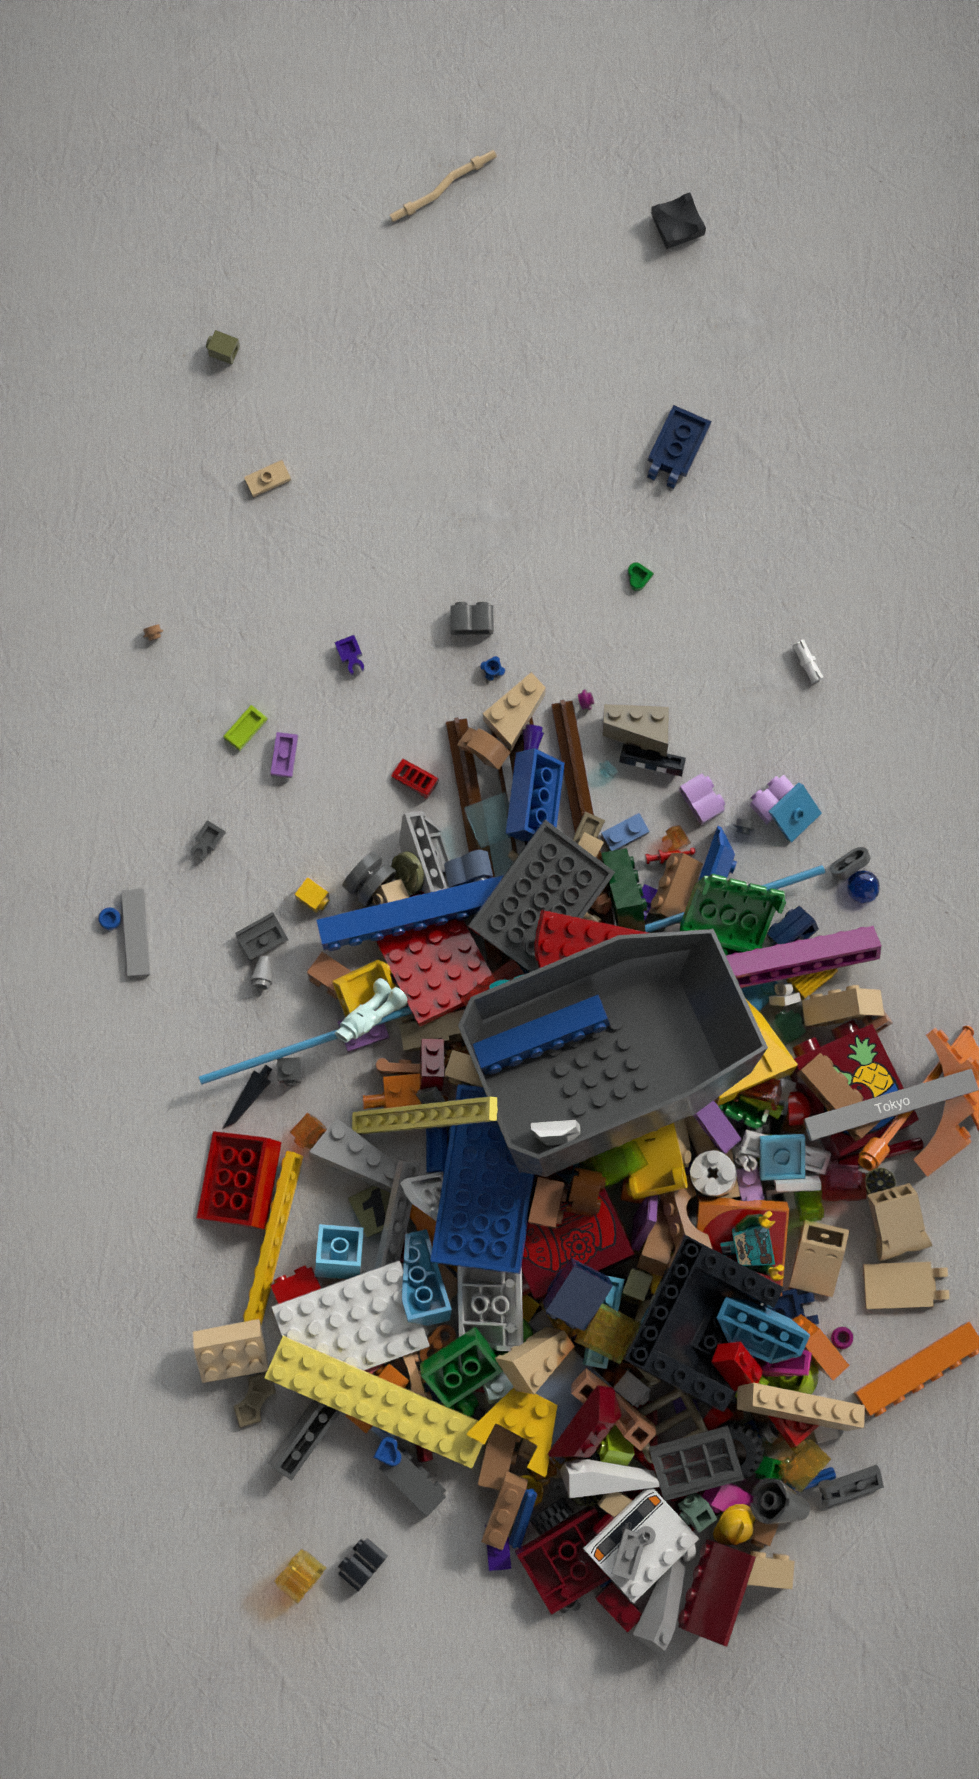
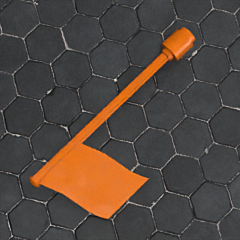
(877, 1148)

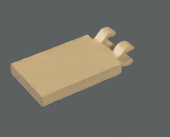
(902, 1285)

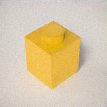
(312, 895)

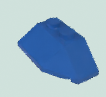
(719, 857)

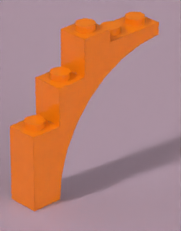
(949, 1136)

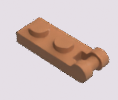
(403, 1067)

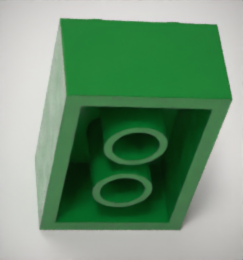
(460, 1367)

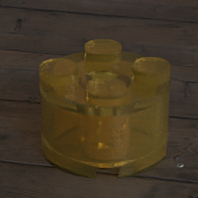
(301, 1576)

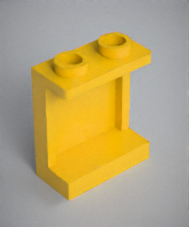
(357, 985)

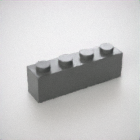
(303, 1439)

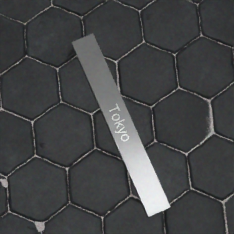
(890, 1104)

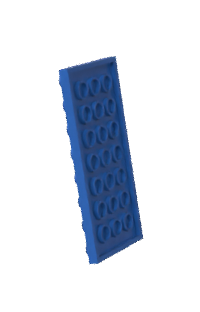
(481, 1199)

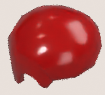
(798, 1108)

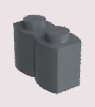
(471, 619)

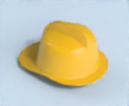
(734, 1525)

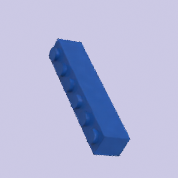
(541, 1035)

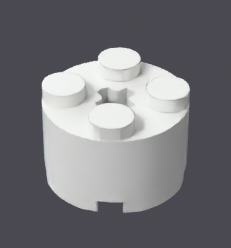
(700, 1172)

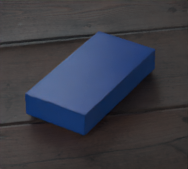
(436, 1149)

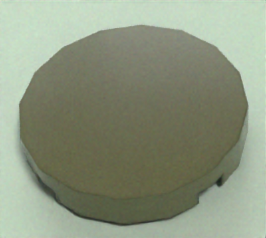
(409, 870)

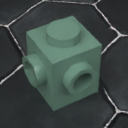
(696, 1512)

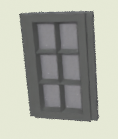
(696, 1463)

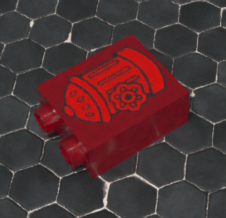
(590, 1240)

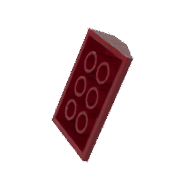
(716, 1592)

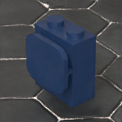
(576, 1294)

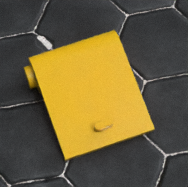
(665, 1165)

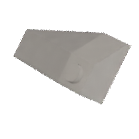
(661, 1612)

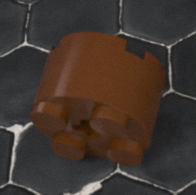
(585, 1191)

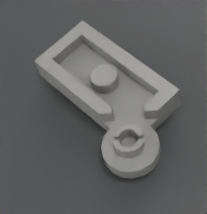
(630, 1551)

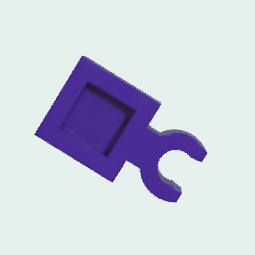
(349, 652)

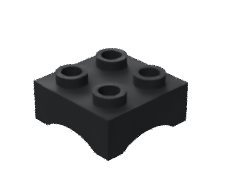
(678, 221)

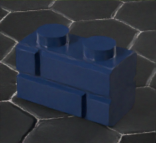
(795, 926)

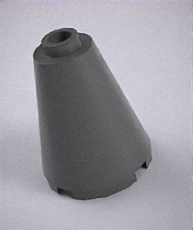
(777, 1502)

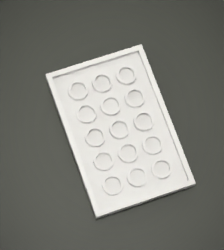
(355, 1319)

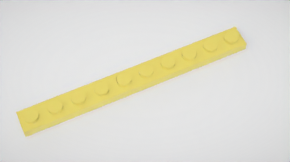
(425, 1115)

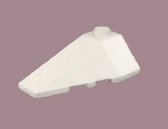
(597, 1477)

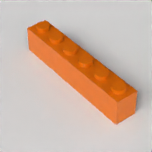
(918, 1369)

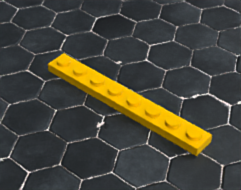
(274, 1235)

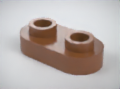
(436, 1342)

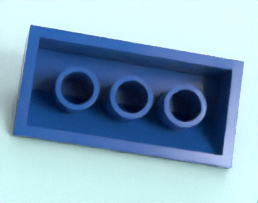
(534, 793)

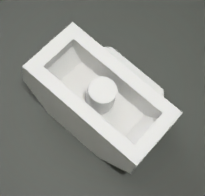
(556, 1131)

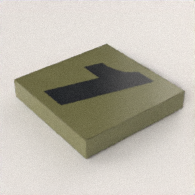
(371, 1209)

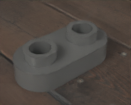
(850, 863)

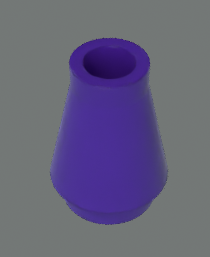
(532, 736)

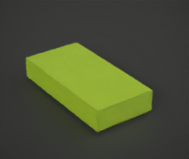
(245, 728)

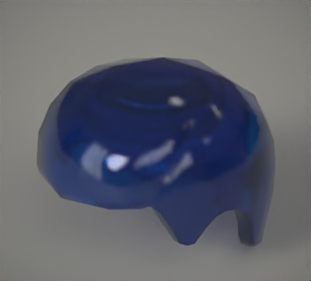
(863, 886)

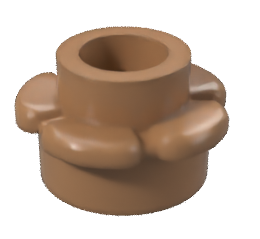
(152, 632)

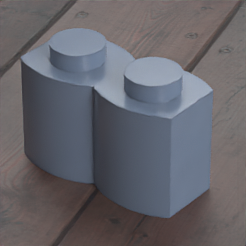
(468, 868)

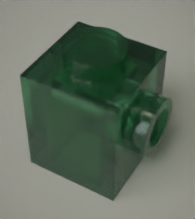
(788, 1026)

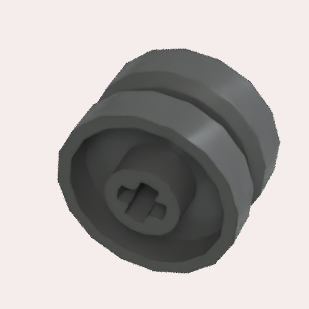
(368, 877)

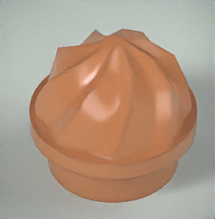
(602, 903)

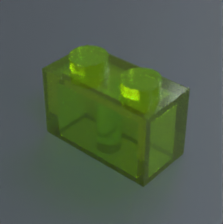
(620, 1162)

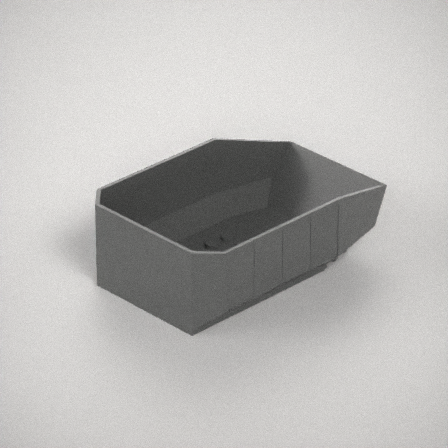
(670, 1048)

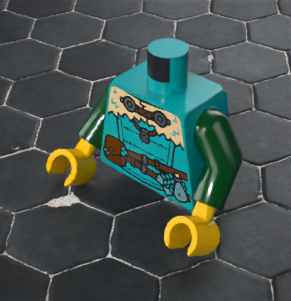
(754, 1245)

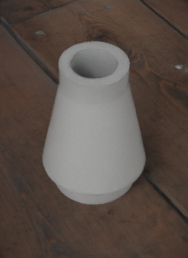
(262, 974)

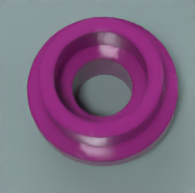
(586, 700)
(849, 1337)

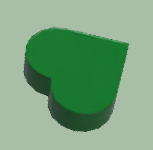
(639, 576)

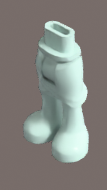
(364, 1017)

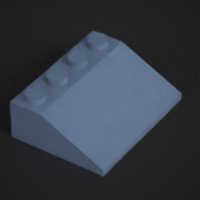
(558, 1390)

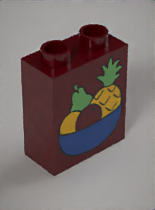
(868, 1070)

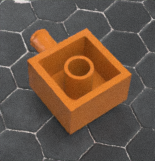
(397, 1092)

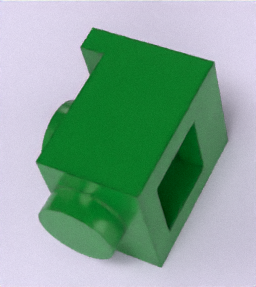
(768, 1469)

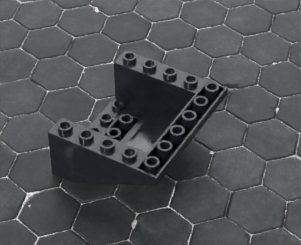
(682, 1325)

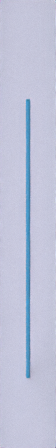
(206, 1078)

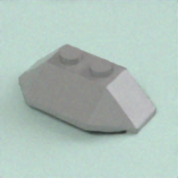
(428, 844)

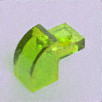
(810, 1205)

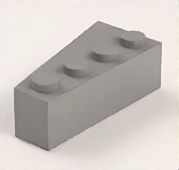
(352, 1154)

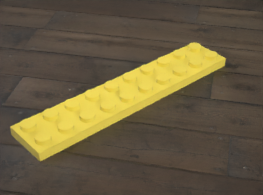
(374, 1401)

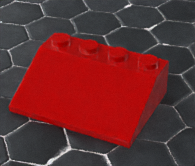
(239, 1179)

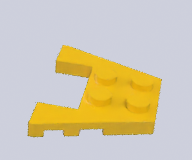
(525, 1416)

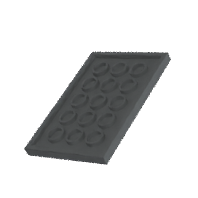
(546, 876)

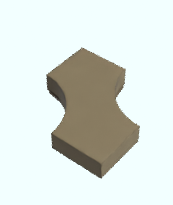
(249, 1409)

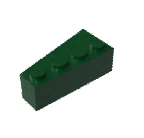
(625, 891)

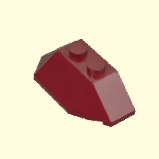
(589, 1425)

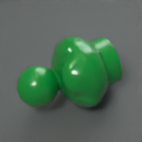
(466, 1405)

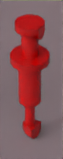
(663, 856)

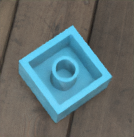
(338, 1251)

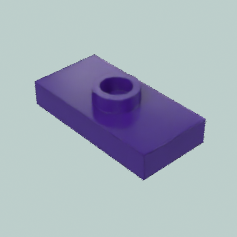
(498, 1558)

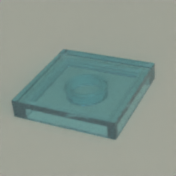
(489, 819)

